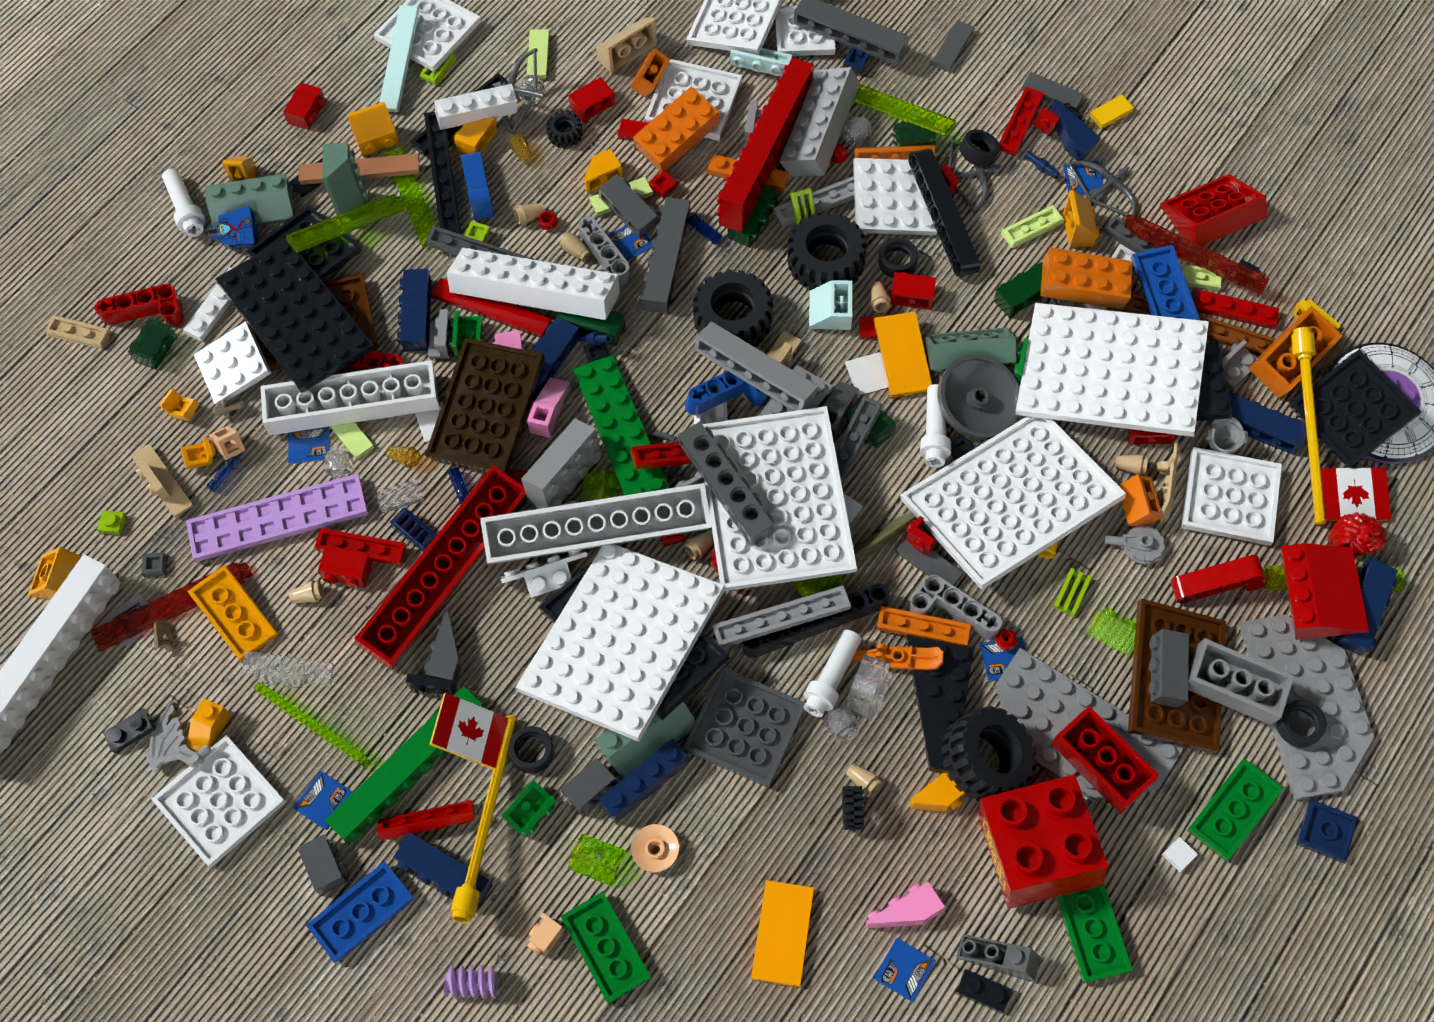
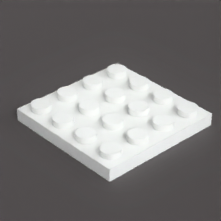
(733, 24)
(438, 31)
(714, 85)
(889, 198)
(1232, 496)
(218, 801)

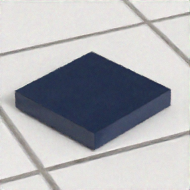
(1327, 831)

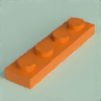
(891, 152)
(722, 167)
(923, 626)

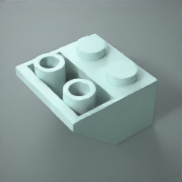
(831, 306)

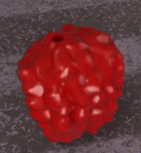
(1359, 532)

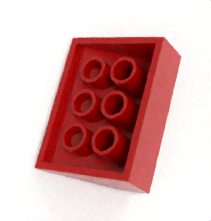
(1215, 209)
(1323, 590)

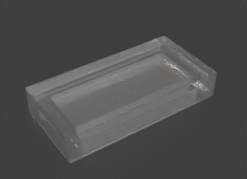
(399, 496)

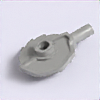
(1140, 544)

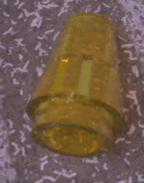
(521, 148)
(403, 455)

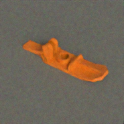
(911, 659)

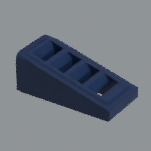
(404, 520)

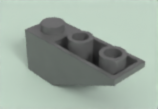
(838, 404)
(445, 657)
(1000, 956)

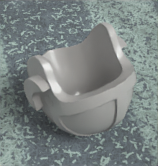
(1226, 435)

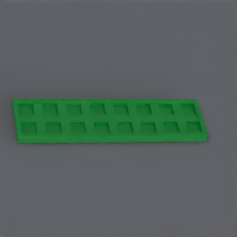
(617, 424)

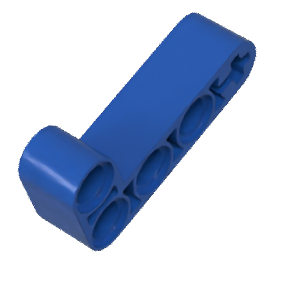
(477, 186)
(719, 390)

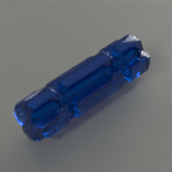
(704, 229)
(223, 474)
(458, 484)

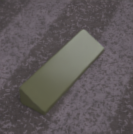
(882, 537)

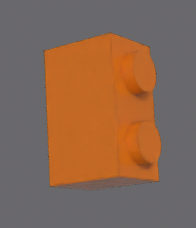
(649, 72)
(1140, 501)

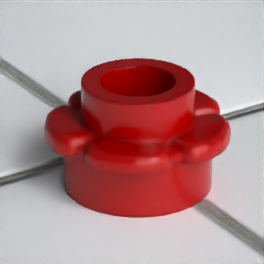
(839, 154)
(547, 216)
(1006, 645)

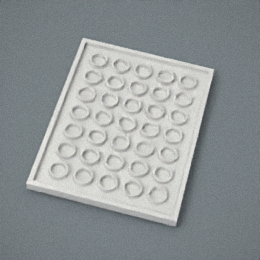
(1113, 369)
(797, 477)
(1012, 498)
(621, 640)

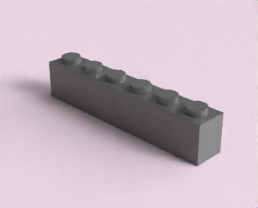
(851, 30)
(666, 255)

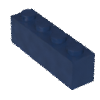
(415, 310)
(555, 346)
(1267, 424)
(1376, 584)
(643, 781)
(436, 867)

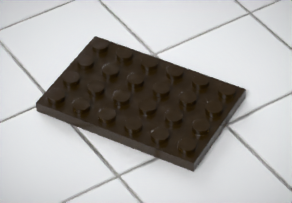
(485, 405)

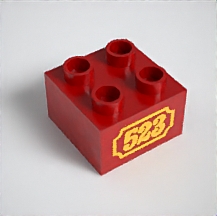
(1042, 841)

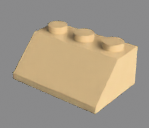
(627, 44)

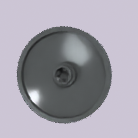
(978, 396)

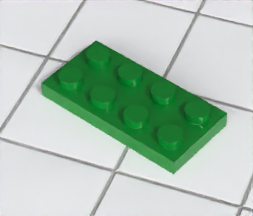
(1235, 809)
(1094, 934)
(605, 947)

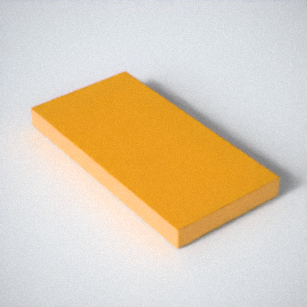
(902, 354)
(233, 612)
(782, 933)

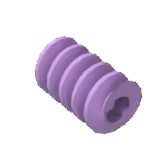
(471, 982)

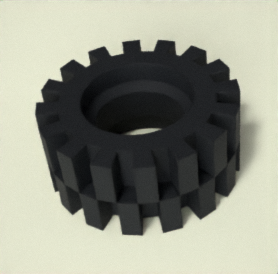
(564, 138)
(852, 808)

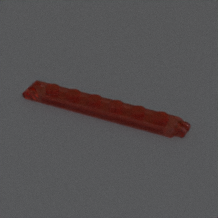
(1197, 254)
(159, 609)

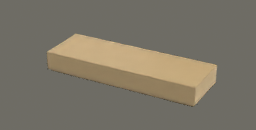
(78, 332)

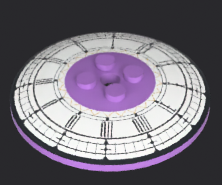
(1416, 380)

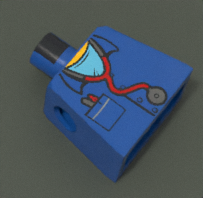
(237, 229)

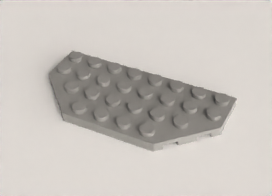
(1326, 680)
(1050, 701)

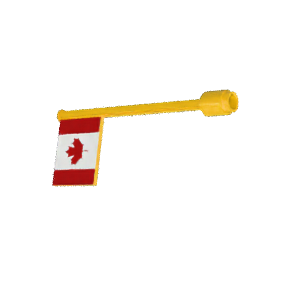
(1336, 489)
(483, 739)

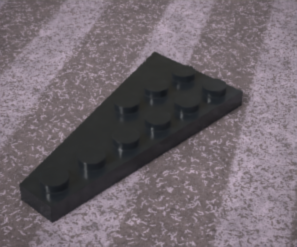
(941, 695)

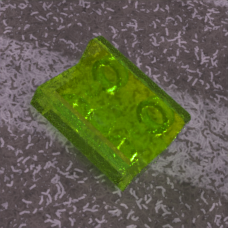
(599, 486)
(1113, 630)
(596, 859)

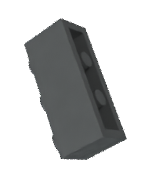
(628, 205)
(1169, 668)

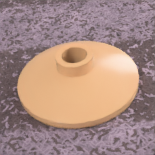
(655, 836)

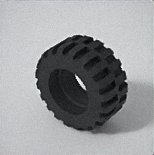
(829, 230)
(735, 288)
(1008, 740)

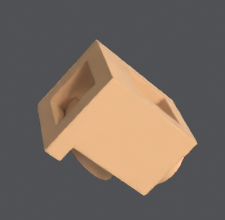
(227, 442)
(544, 935)

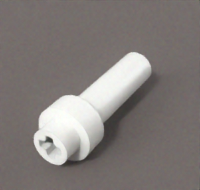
(187, 216)
(935, 446)
(822, 694)

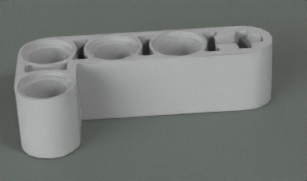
(605, 250)
(958, 610)

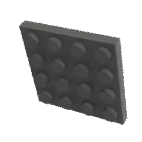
(745, 727)

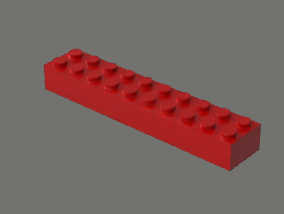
(764, 145)
(438, 570)

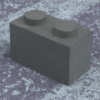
(588, 786)
(322, 864)

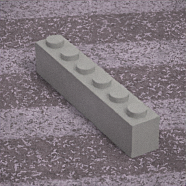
(755, 367)

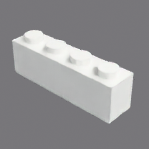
(475, 106)

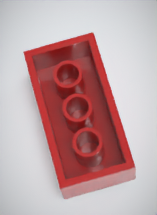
(1105, 759)

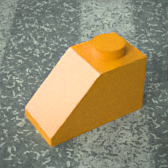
(475, 135)
(240, 168)
(601, 169)
(207, 725)
(938, 796)

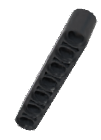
(943, 212)
(810, 629)

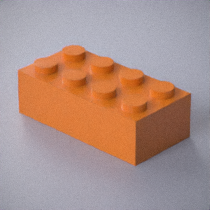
(676, 129)
(1086, 278)
(1277, 365)

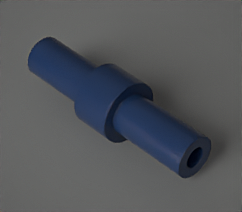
(1042, 165)
(595, 338)

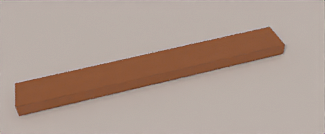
(1217, 330)

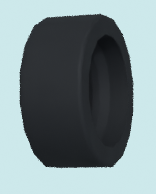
(977, 156)
(898, 244)
(1310, 709)
(522, 734)

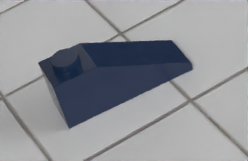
(1073, 133)

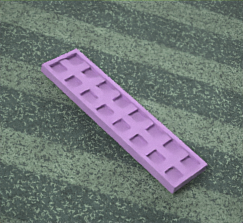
(276, 517)

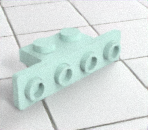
(766, 62)

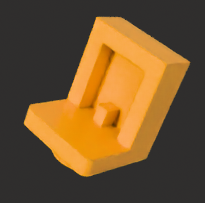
(179, 406)
(198, 454)

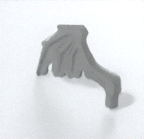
(167, 742)

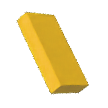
(1111, 111)

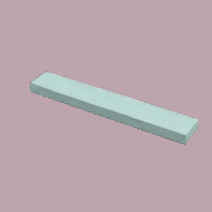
(399, 57)

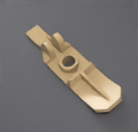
(1169, 469)

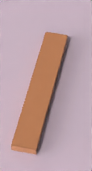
(369, 168)

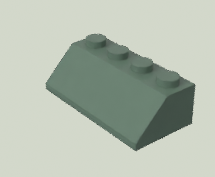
(343, 178)
(266, 195)
(946, 348)
(627, 754)

